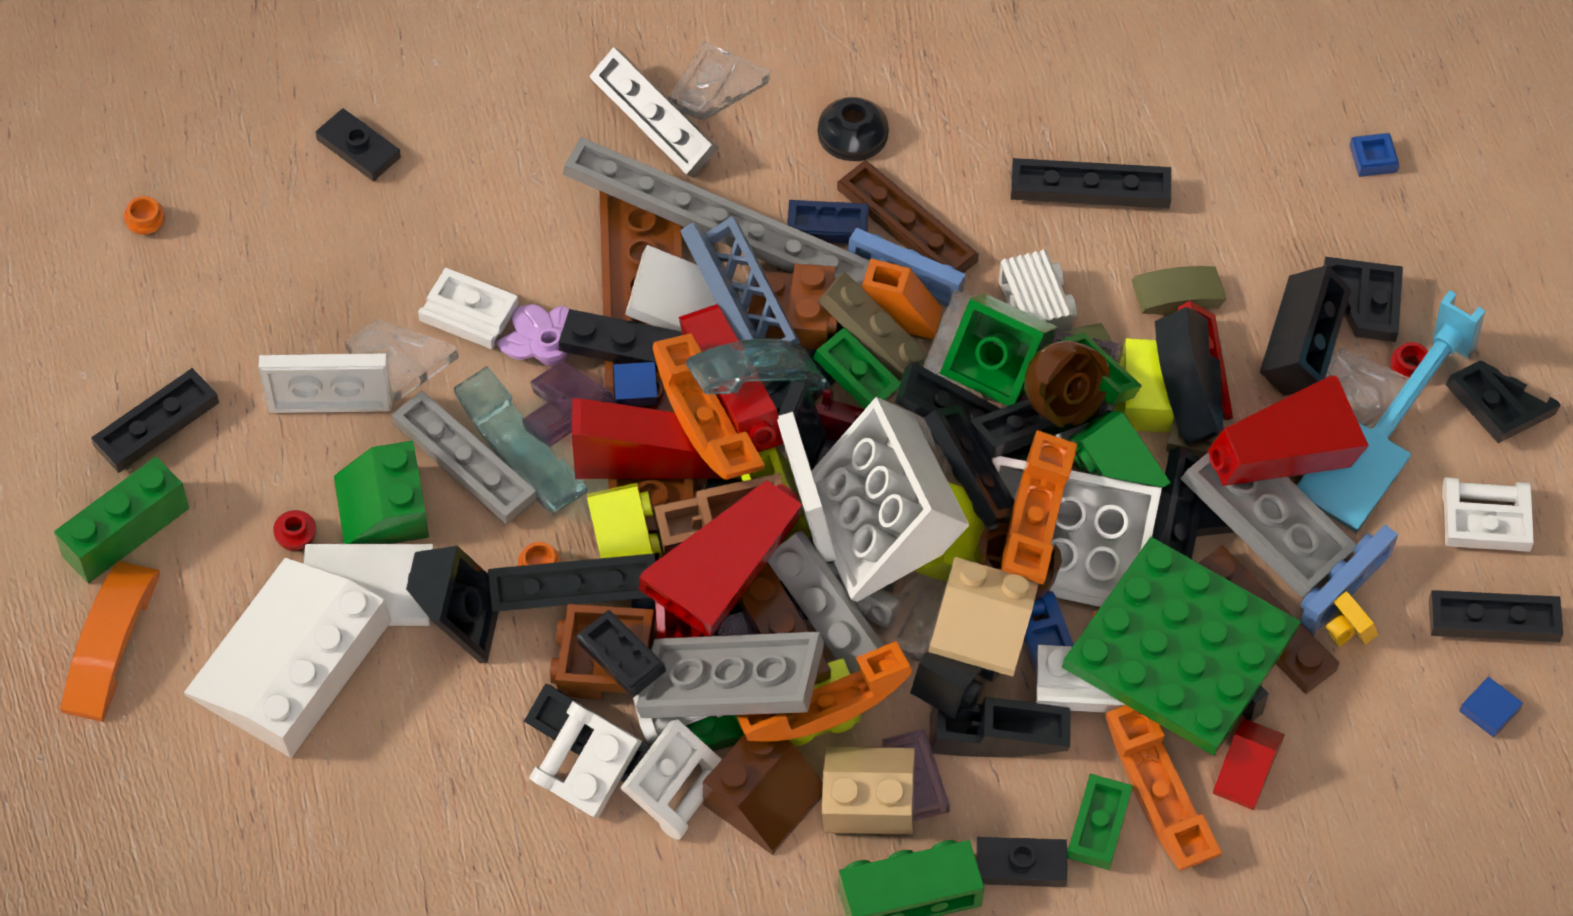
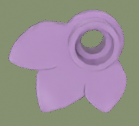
(535, 334)

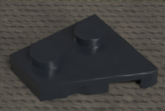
(1373, 299)
(1499, 400)

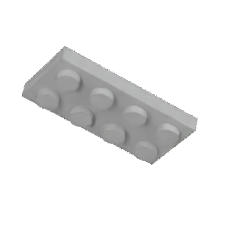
(1275, 524)
(733, 675)

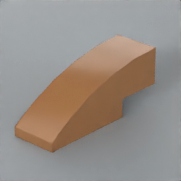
(683, 518)

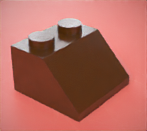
(762, 790)

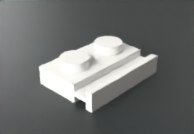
(468, 308)
(1064, 689)

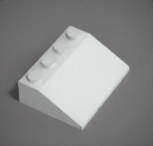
(885, 500)
(1096, 529)
(290, 654)

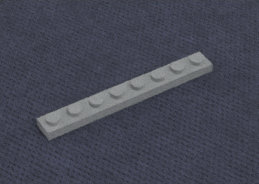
(687, 203)

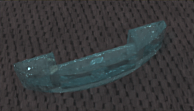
(764, 359)
(502, 428)

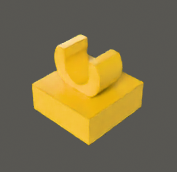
(1350, 622)

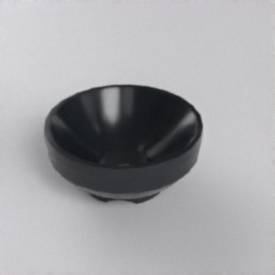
(853, 140)

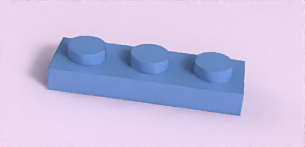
(937, 277)
(1347, 576)

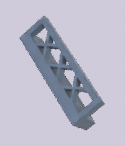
(726, 292)

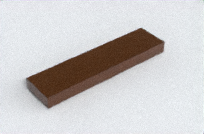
(905, 218)

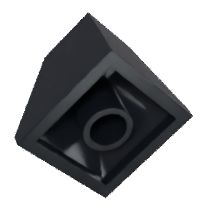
(455, 597)

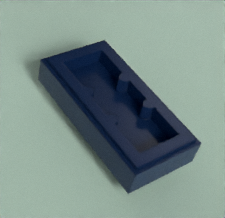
(828, 220)

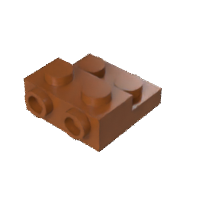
(799, 298)
(575, 669)

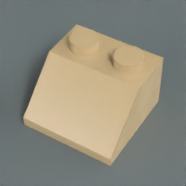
(983, 616)
(868, 790)

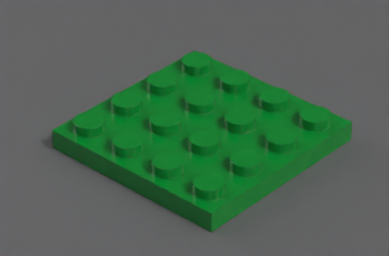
(1181, 645)

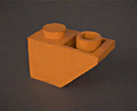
(903, 297)

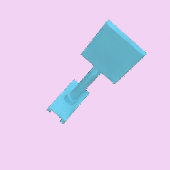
(1355, 491)

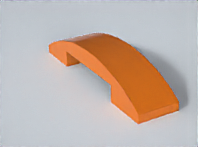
(702, 413)
(1037, 507)
(105, 638)
(837, 701)
(1160, 790)

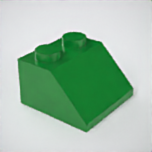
(995, 348)
(1115, 450)
(382, 496)

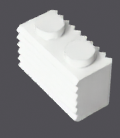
(1036, 287)

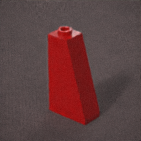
(751, 407)
(1291, 437)
(632, 444)
(720, 561)

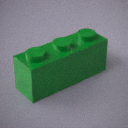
(121, 519)
(913, 883)

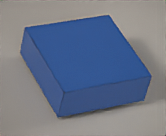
(1374, 154)
(635, 384)
(1491, 707)

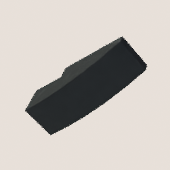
(1190, 375)
(1001, 729)

